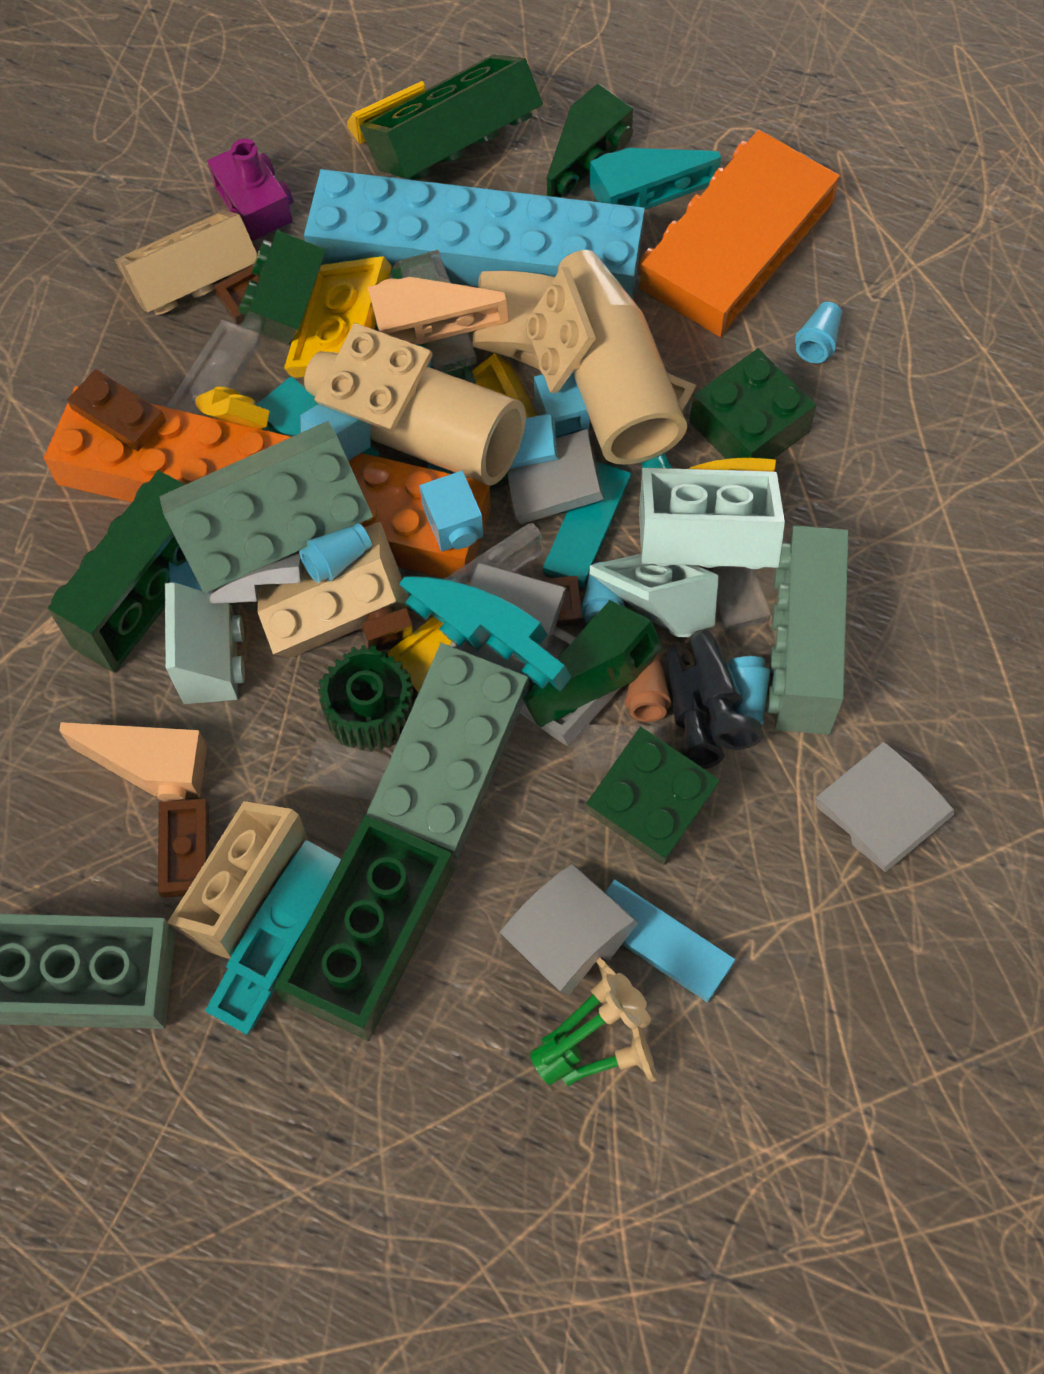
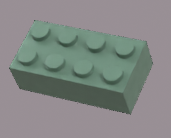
(265, 506)
(809, 630)
(449, 748)
(85, 971)

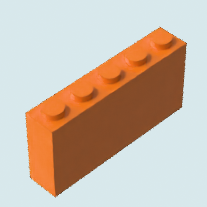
(737, 232)

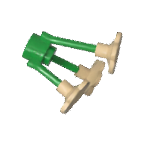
(559, 1053)

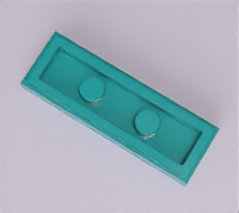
(586, 529)

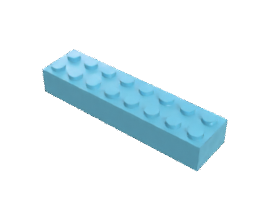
(470, 227)

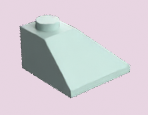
(670, 596)

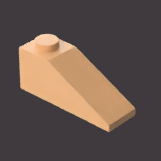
(434, 310)
(154, 759)

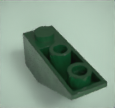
(593, 127)
(600, 660)

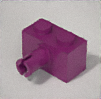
(250, 189)

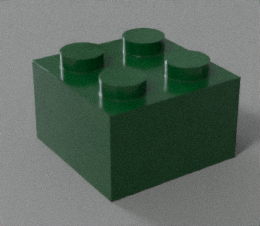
(283, 287)
(752, 410)
(651, 795)

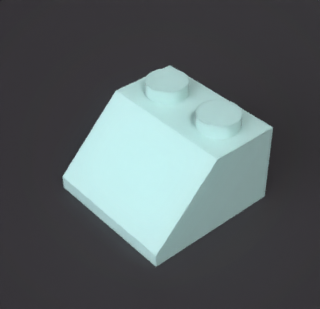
(202, 646)

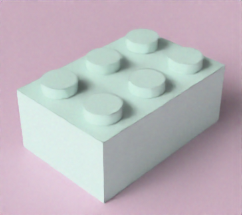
(710, 518)

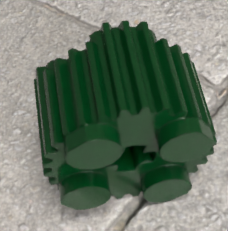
(370, 721)

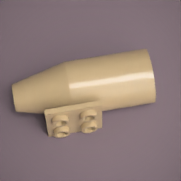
(602, 337)
(418, 406)

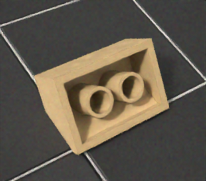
(187, 261)
(315, 613)
(238, 876)

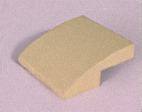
(522, 295)

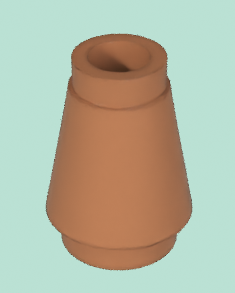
(648, 693)

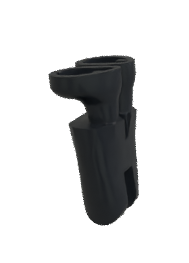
(708, 695)

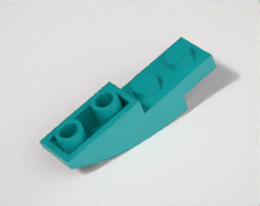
(477, 615)
(272, 939)

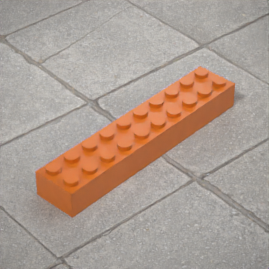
(198, 445)

